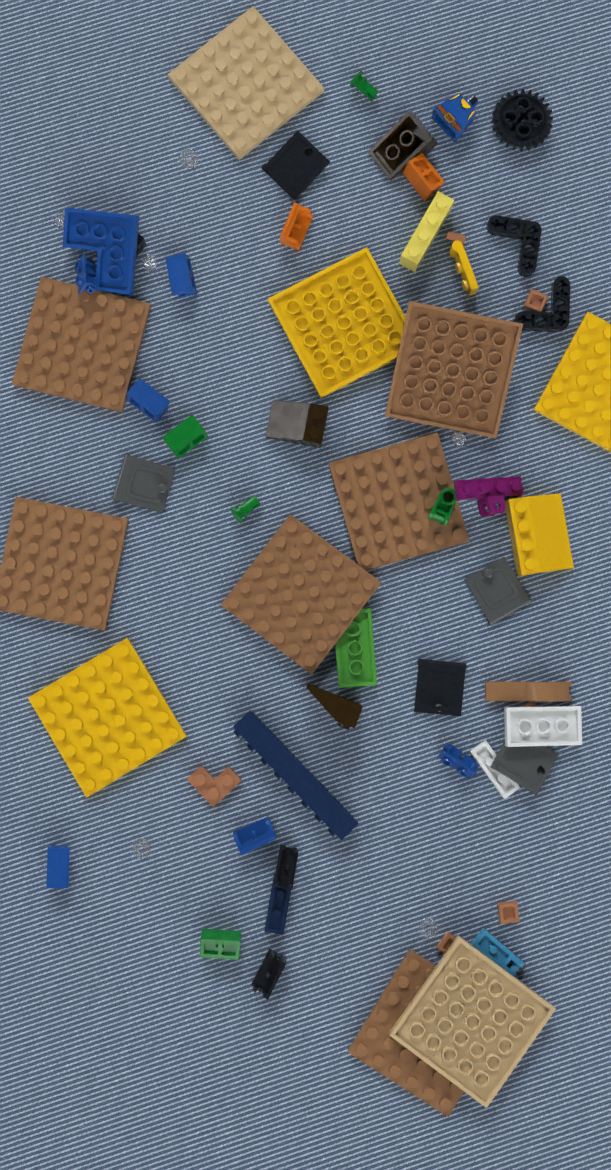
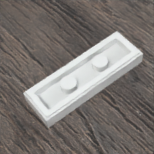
(485, 756)

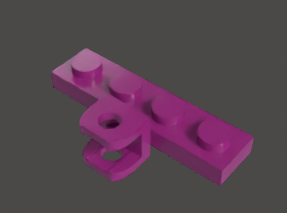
(489, 492)

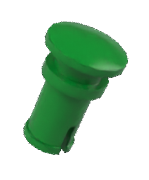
(364, 86)
(245, 508)

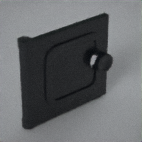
(296, 165)
(439, 683)

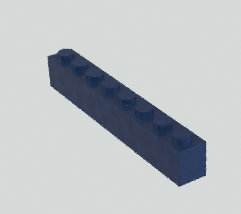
(296, 775)

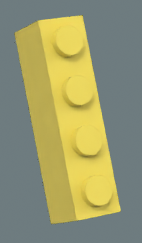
(426, 231)

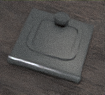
(143, 483)
(499, 594)
(525, 765)

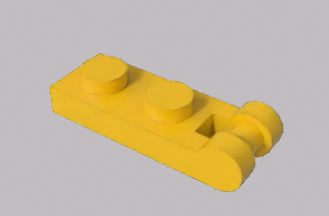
(464, 268)

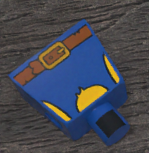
(455, 115)

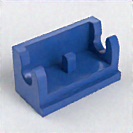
(181, 275)
(148, 400)
(254, 835)
(58, 866)

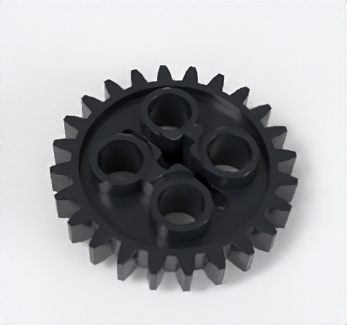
(534, 131)

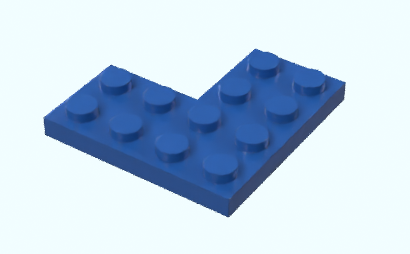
(114, 239)

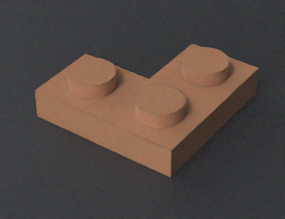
(214, 789)

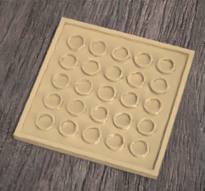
(246, 83)
(472, 1021)

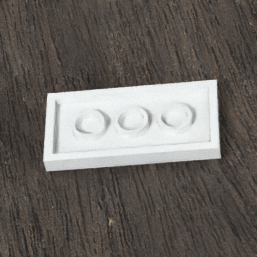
(543, 726)

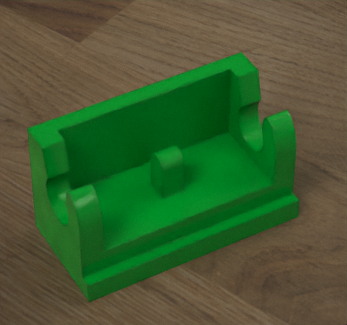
(185, 436)
(220, 944)

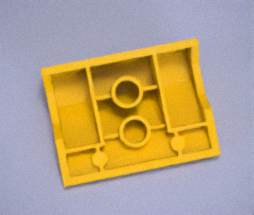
(538, 534)

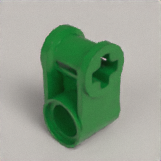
(442, 508)

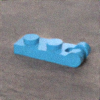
(497, 951)

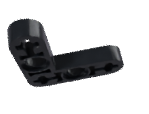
(523, 234)
(550, 317)

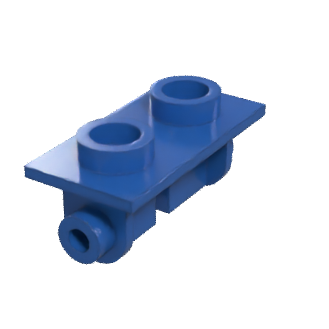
(85, 275)
(465, 767)

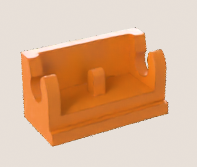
(423, 176)
(296, 226)

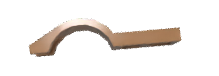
(527, 691)

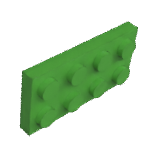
(356, 653)

